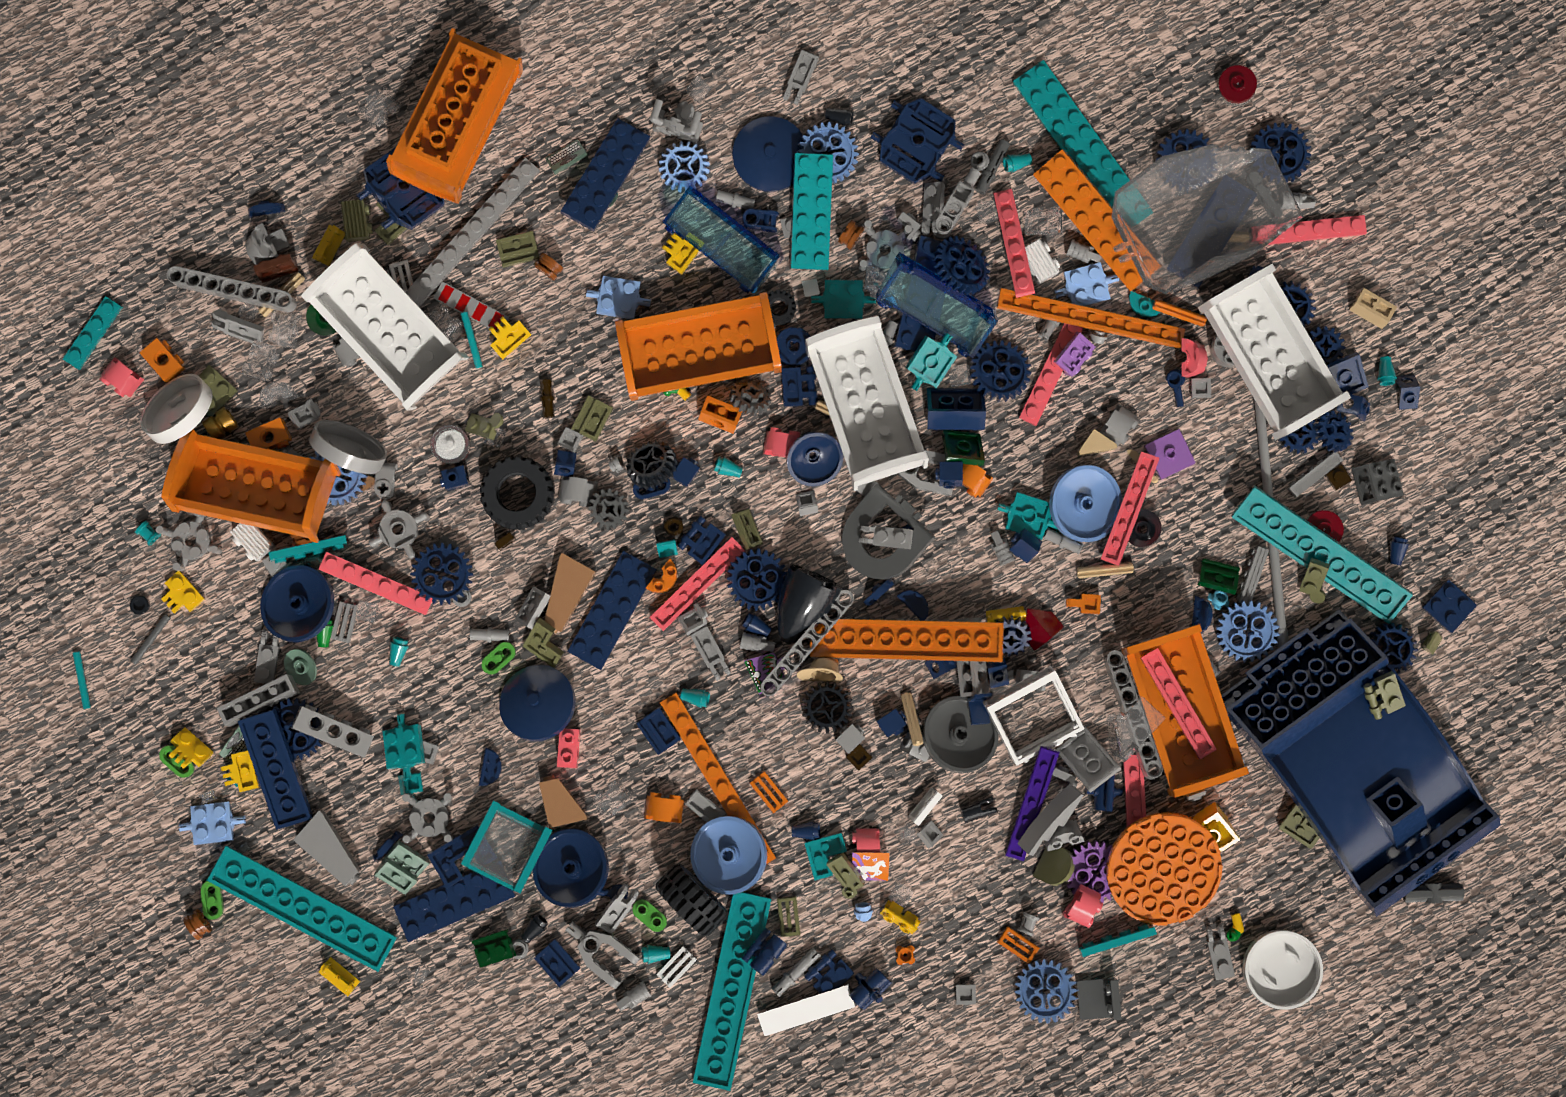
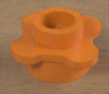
(909, 958)

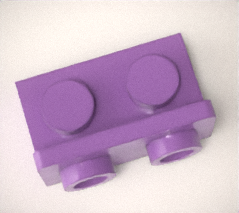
(1074, 354)

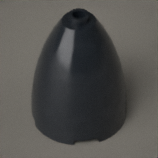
(803, 601)

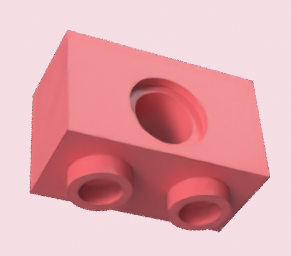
(568, 748)

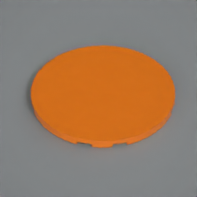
(1164, 868)

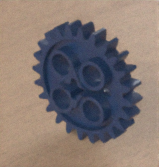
(1182, 139)
(1297, 156)
(961, 265)
(987, 381)
(447, 557)
(765, 565)
(311, 742)

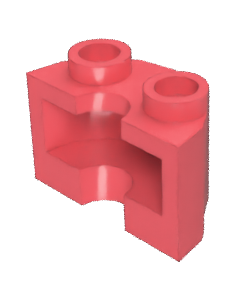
(1196, 358)
(121, 377)
(778, 443)
(866, 840)
(1083, 906)

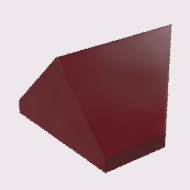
(1042, 625)

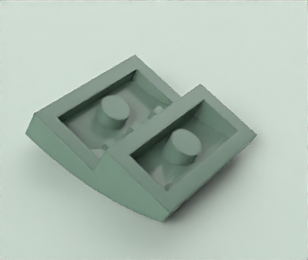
(401, 867)

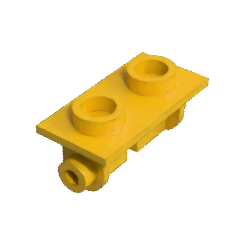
(329, 245)
(994, 615)
(892, 913)
(339, 976)

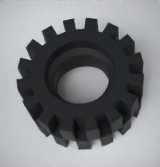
(790, 306)

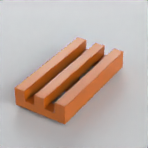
(758, 779)
(1004, 935)

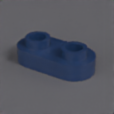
(651, 492)

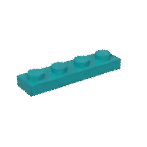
(92, 333)
(299, 551)
(1124, 937)

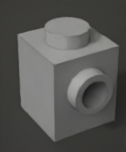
(850, 737)

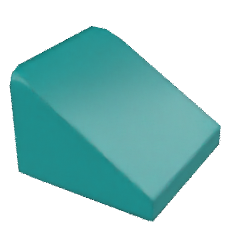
(667, 548)
(412, 785)

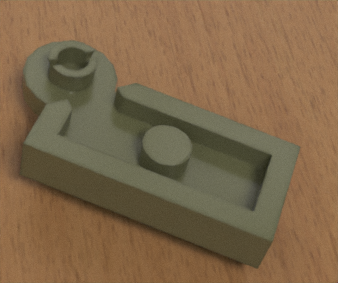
(484, 426)
(1314, 580)
(846, 875)

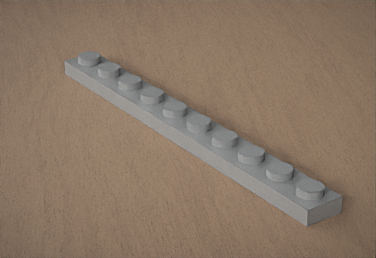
(472, 232)

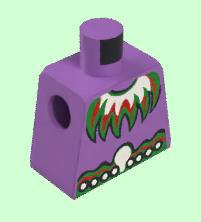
(761, 667)

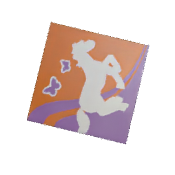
(872, 865)

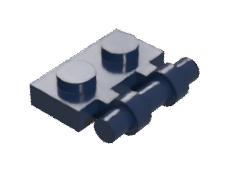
(792, 387)
(705, 544)
(832, 978)

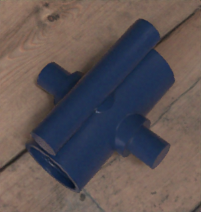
(1105, 795)
(764, 951)
(869, 988)

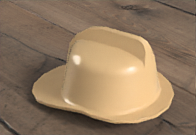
(821, 670)

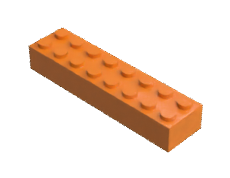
(1088, 212)

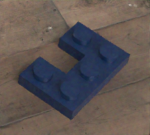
(446, 855)

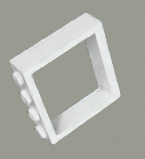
(1021, 689)

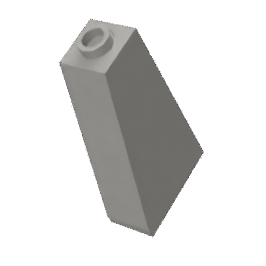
(328, 849)

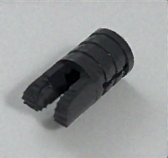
(974, 811)

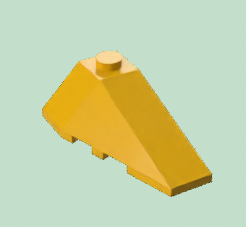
(1218, 825)

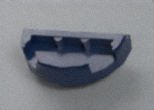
(265, 208)
(877, 591)
(915, 603)
(1202, 613)
(491, 768)
(387, 846)

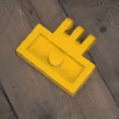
(681, 253)
(508, 337)
(182, 593)
(189, 749)
(241, 772)

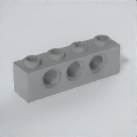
(972, 674)
(258, 700)
(358, 747)

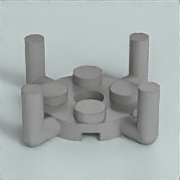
(673, 127)
(883, 238)
(409, 533)
(179, 544)
(418, 822)

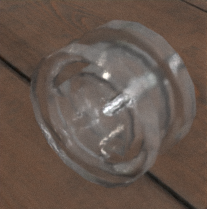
(208, 797)

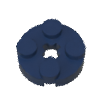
(793, 335)

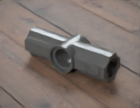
(1435, 893)

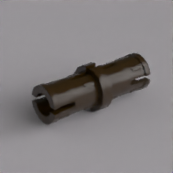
(547, 398)

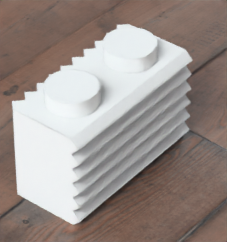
(1040, 262)
(253, 540)

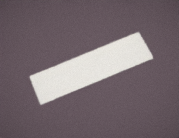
(805, 1010)

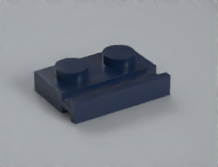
(658, 731)
(557, 963)

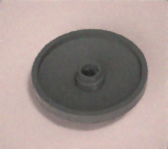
(954, 741)

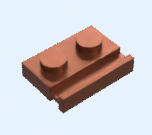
(275, 268)

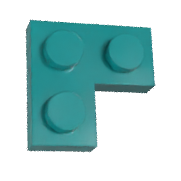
(820, 850)

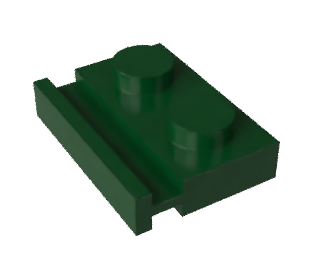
(1218, 576)
(493, 948)

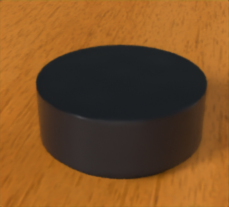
(139, 605)

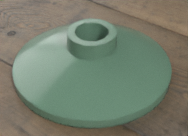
(300, 666)

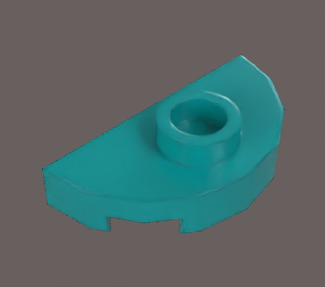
(1142, 305)

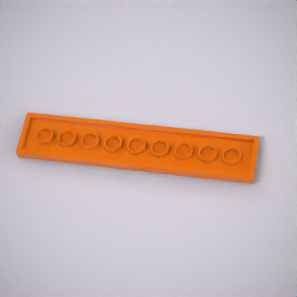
(912, 640)

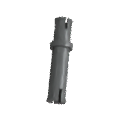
(988, 174)

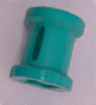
(147, 533)

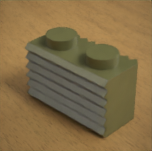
(355, 220)

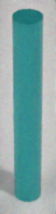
(471, 340)
(81, 680)

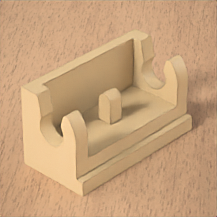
(1373, 308)

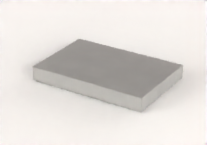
(1088, 759)

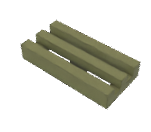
(744, 529)
(786, 900)

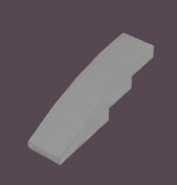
(1051, 817)

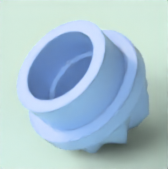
(863, 911)

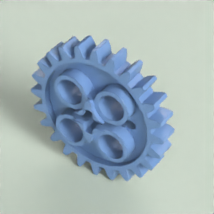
(823, 137)
(351, 486)
(1265, 631)
(1063, 991)

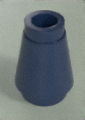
(1398, 549)
(756, 625)
(806, 830)

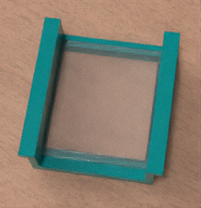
(506, 847)

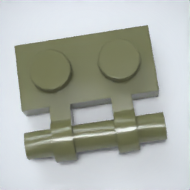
(1389, 693)

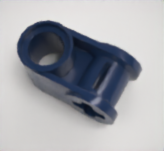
(762, 220)

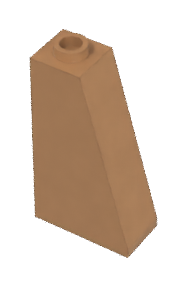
(567, 591)

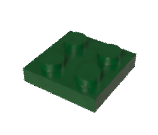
(963, 447)

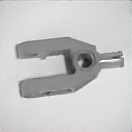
(957, 201)
(911, 478)
(587, 953)

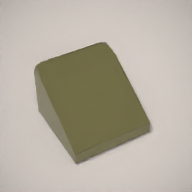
(1432, 642)

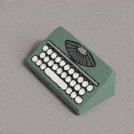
(566, 157)
(234, 745)

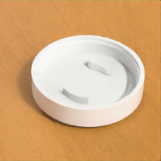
(176, 408)
(1282, 969)

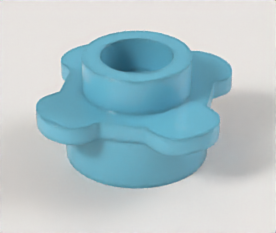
(1218, 599)

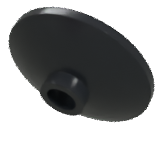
(1154, 528)

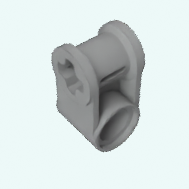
(387, 478)

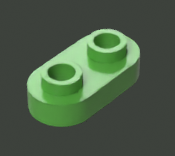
(499, 658)
(172, 765)
(210, 900)
(649, 916)

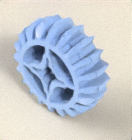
(673, 154)

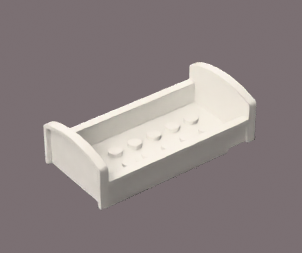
(383, 325)
(1273, 352)
(865, 401)

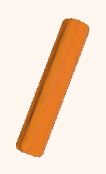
(1180, 313)

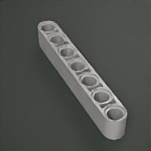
(239, 293)
(804, 652)
(1128, 686)

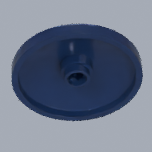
(766, 153)
(297, 603)
(537, 703)
(571, 868)

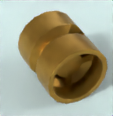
(220, 424)

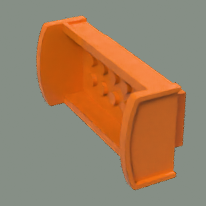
(454, 118)
(698, 346)
(249, 485)
(1192, 668)

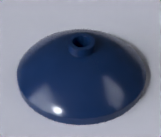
(819, 468)

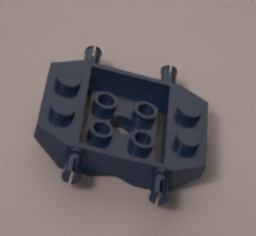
(937, 135)
(392, 198)

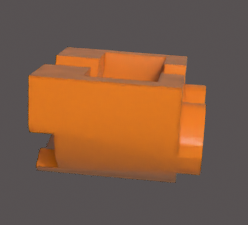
(975, 480)
(667, 581)
(664, 809)

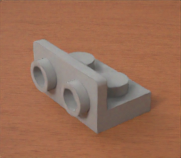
(532, 607)

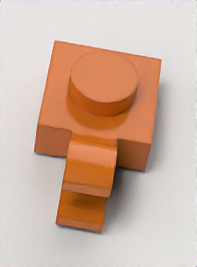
(1088, 603)

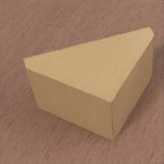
(1096, 443)

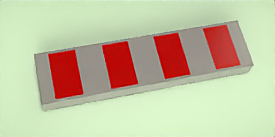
(464, 303)

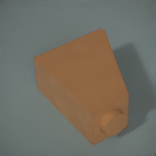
(559, 803)

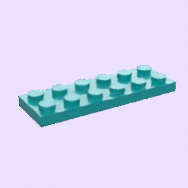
(811, 211)

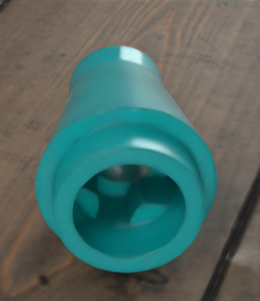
(1016, 161)
(1386, 372)
(726, 467)
(398, 648)
(697, 697)
(655, 953)

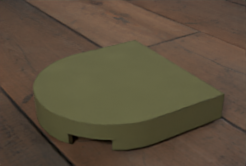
(1055, 867)

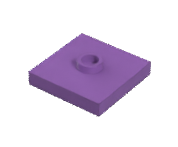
(1172, 452)

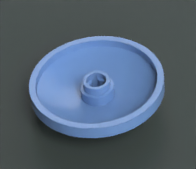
(1085, 503)
(728, 855)

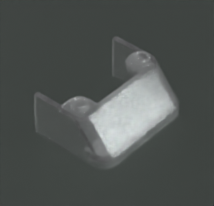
(1131, 729)

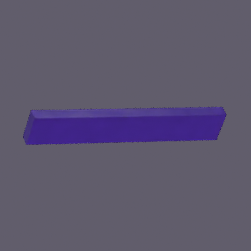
(1032, 799)

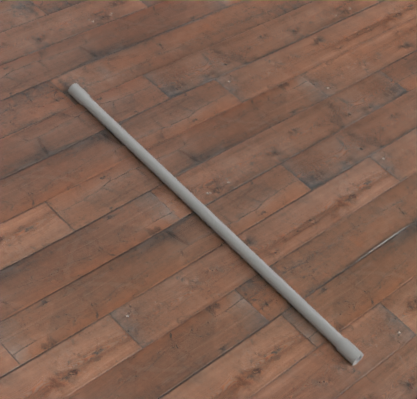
(1273, 551)

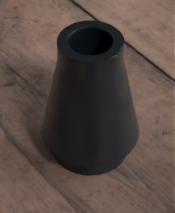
(840, 115)
(535, 927)

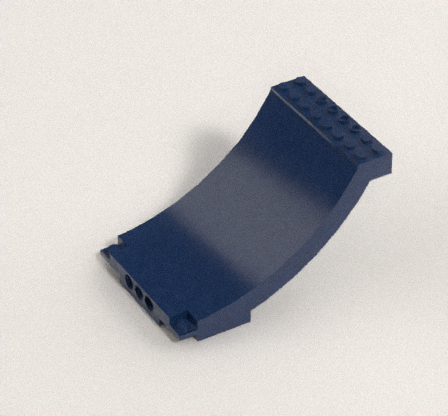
(1374, 790)

